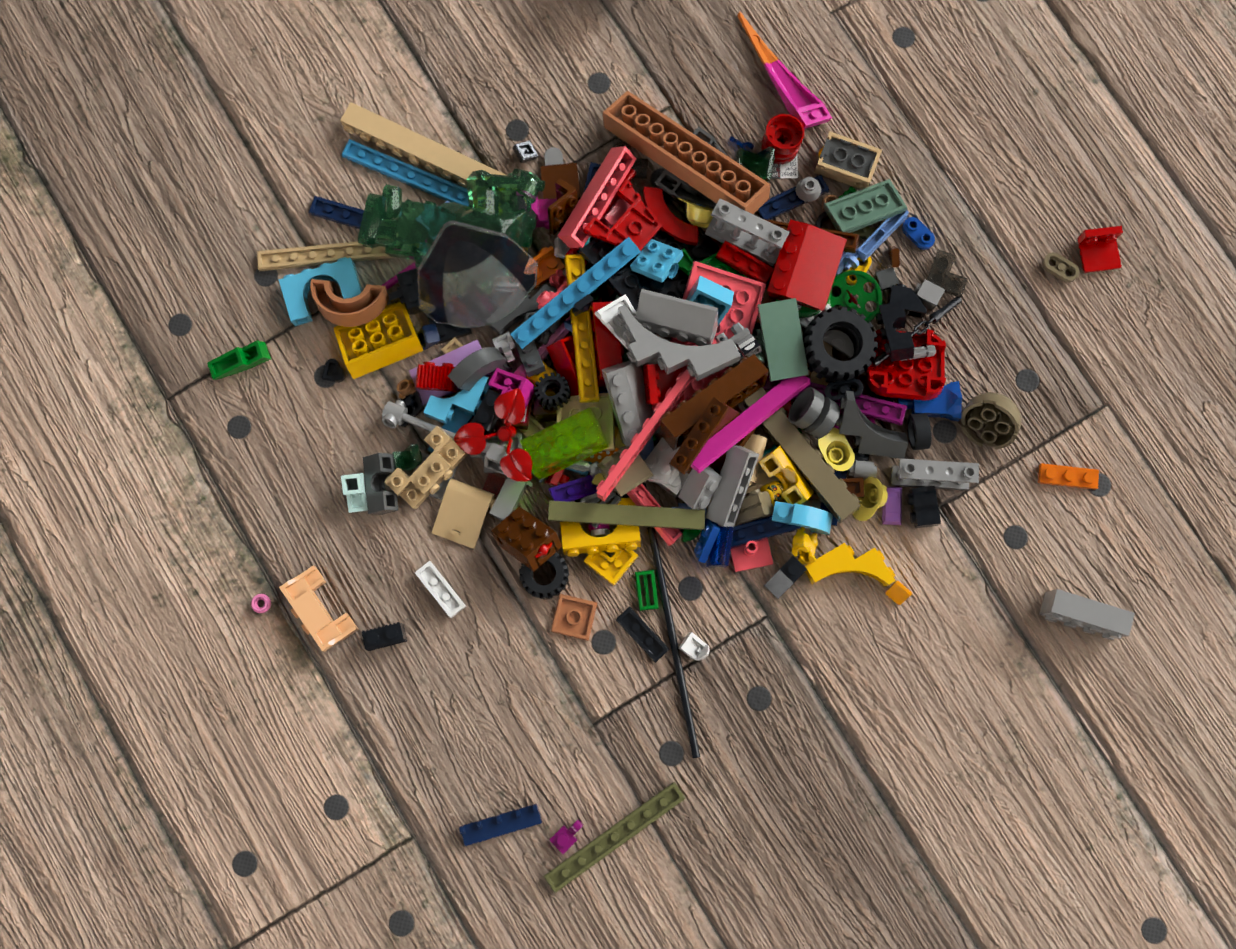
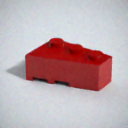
(563, 358)

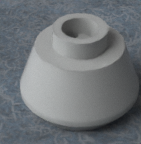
(808, 189)

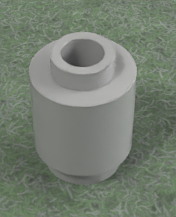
(862, 469)

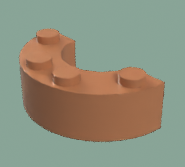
(349, 311)

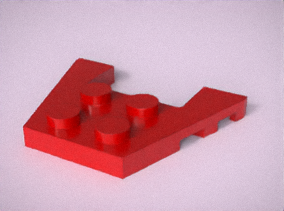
(637, 222)

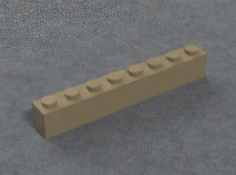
(808, 462)

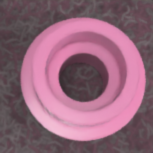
(255, 603)

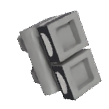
(742, 339)

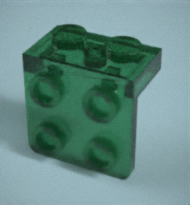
(757, 163)

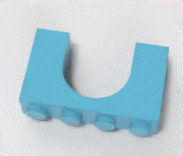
(296, 287)

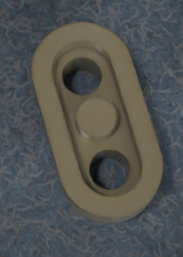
(1060, 266)

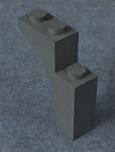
(527, 306)
(868, 436)

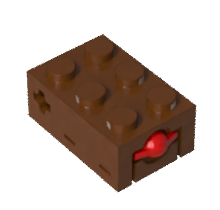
(526, 538)

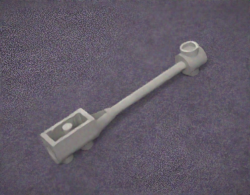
(397, 413)

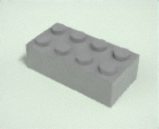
(1087, 614)

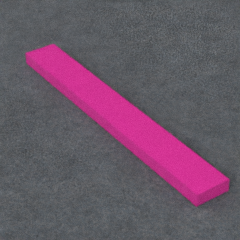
(749, 420)

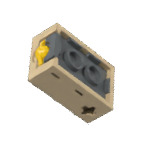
(847, 161)

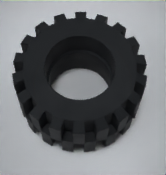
(551, 589)

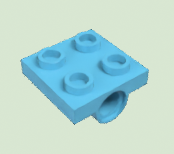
(657, 261)

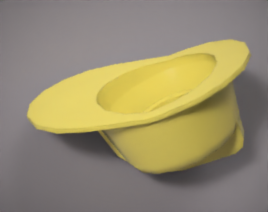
(697, 214)
(836, 450)
(874, 497)

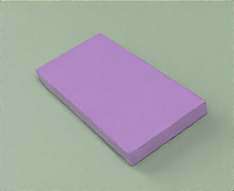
(453, 357)

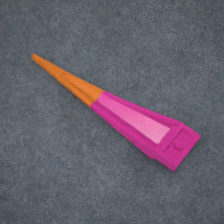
(796, 97)

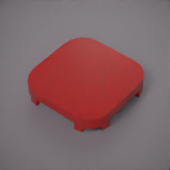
(910, 378)

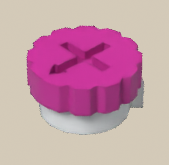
(601, 531)

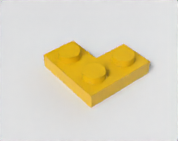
(611, 568)

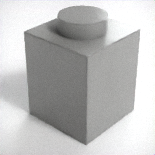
(929, 294)

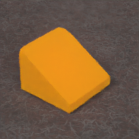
(898, 592)

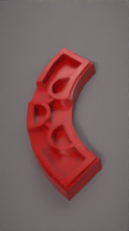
(670, 223)

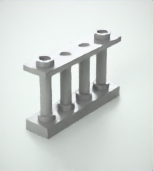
(746, 232)
(934, 473)

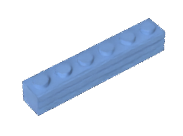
(880, 235)

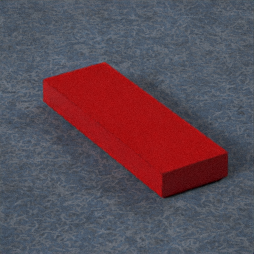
(744, 262)

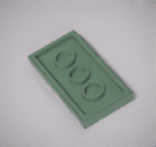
(865, 207)
(782, 339)

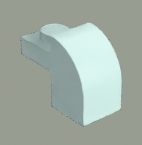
(355, 491)

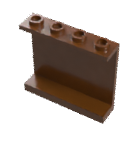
(711, 422)

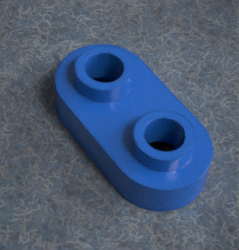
(916, 234)

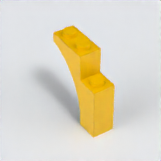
(842, 561)

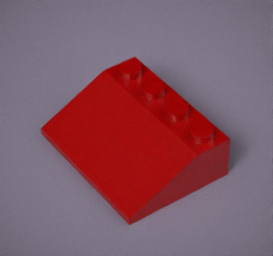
(806, 265)

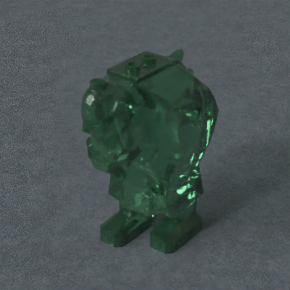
(411, 227)

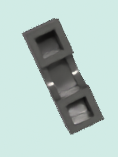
(376, 470)

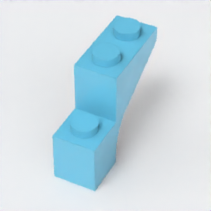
(468, 401)

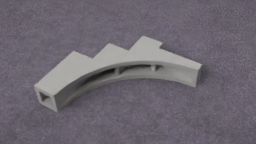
(672, 356)

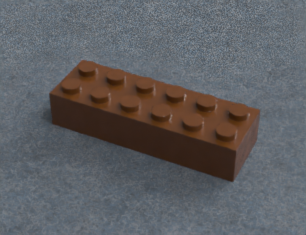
(731, 389)

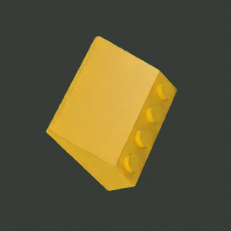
(378, 342)

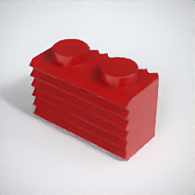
(435, 377)

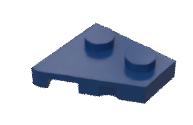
(706, 540)

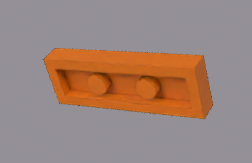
(1068, 476)

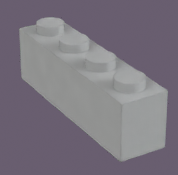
(733, 486)

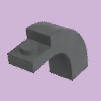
(476, 366)

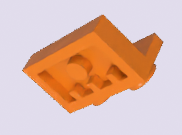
(547, 265)

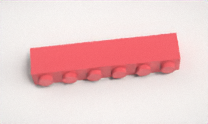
(597, 196)

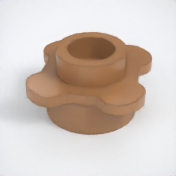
(405, 388)

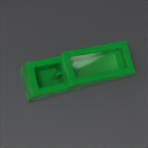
(239, 360)

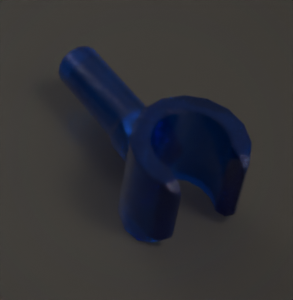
(742, 145)

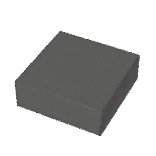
(886, 278)

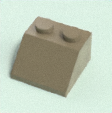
(634, 476)

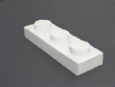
(440, 589)

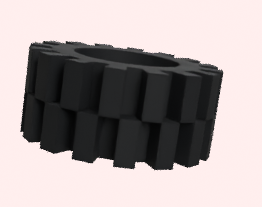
(548, 382)

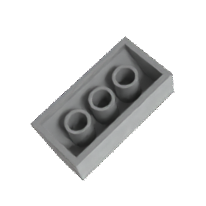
(677, 318)
(627, 398)

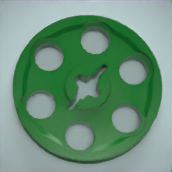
(857, 289)

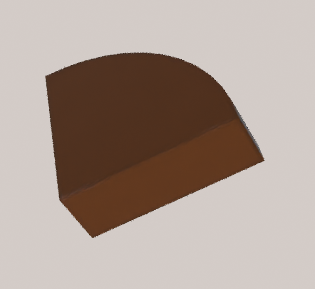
(894, 256)

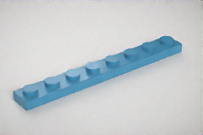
(574, 292)

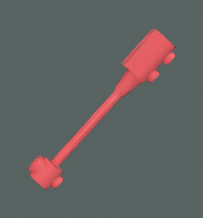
(610, 218)

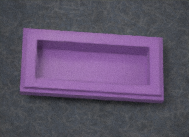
(893, 507)

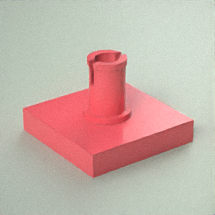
(751, 555)

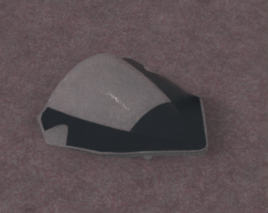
(473, 276)

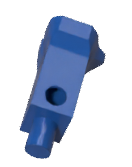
(946, 405)

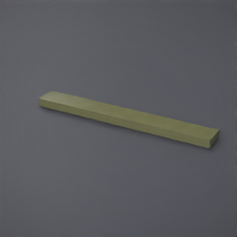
(626, 515)
(614, 837)

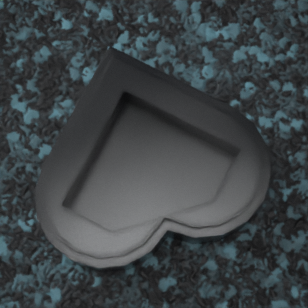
(333, 372)

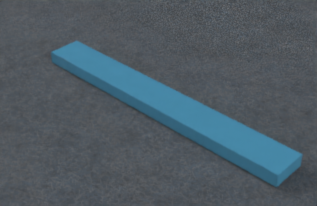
(405, 173)

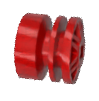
(785, 135)

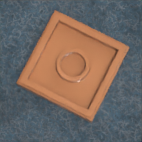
(574, 617)

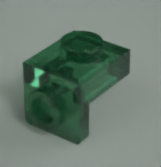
(408, 458)

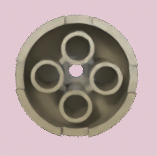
(998, 414)

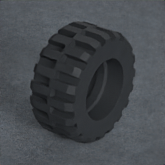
(857, 330)

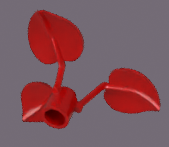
(472, 441)

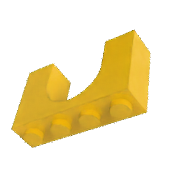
(577, 541)

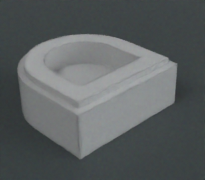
(553, 156)

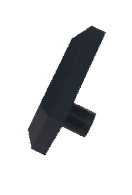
(414, 405)

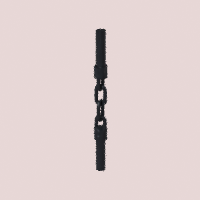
(934, 318)

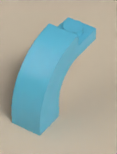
(803, 516)

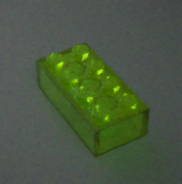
(565, 443)

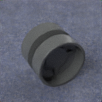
(814, 413)

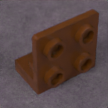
(563, 207)

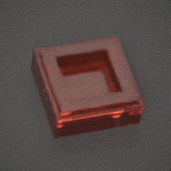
(493, 484)

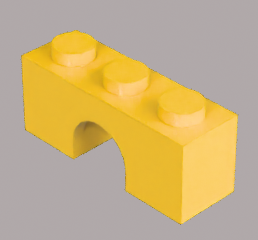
(780, 465)

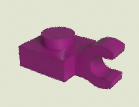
(565, 838)

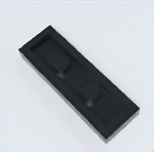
(642, 634)

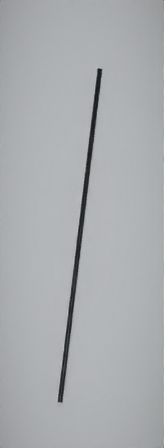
(670, 623)

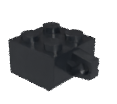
(407, 292)

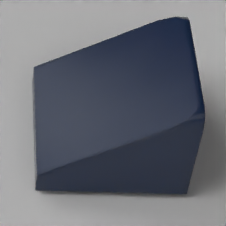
(428, 336)

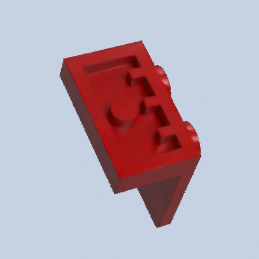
(1100, 249)
(658, 382)

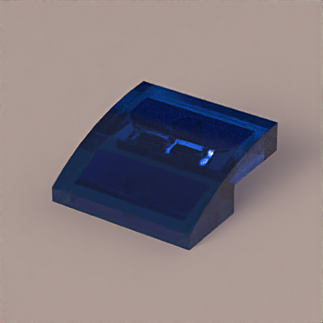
(721, 549)

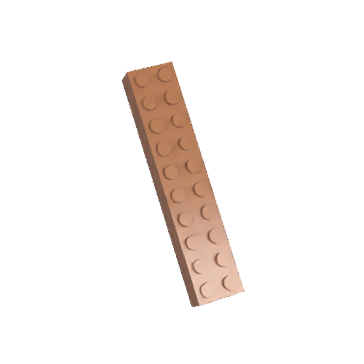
(684, 154)

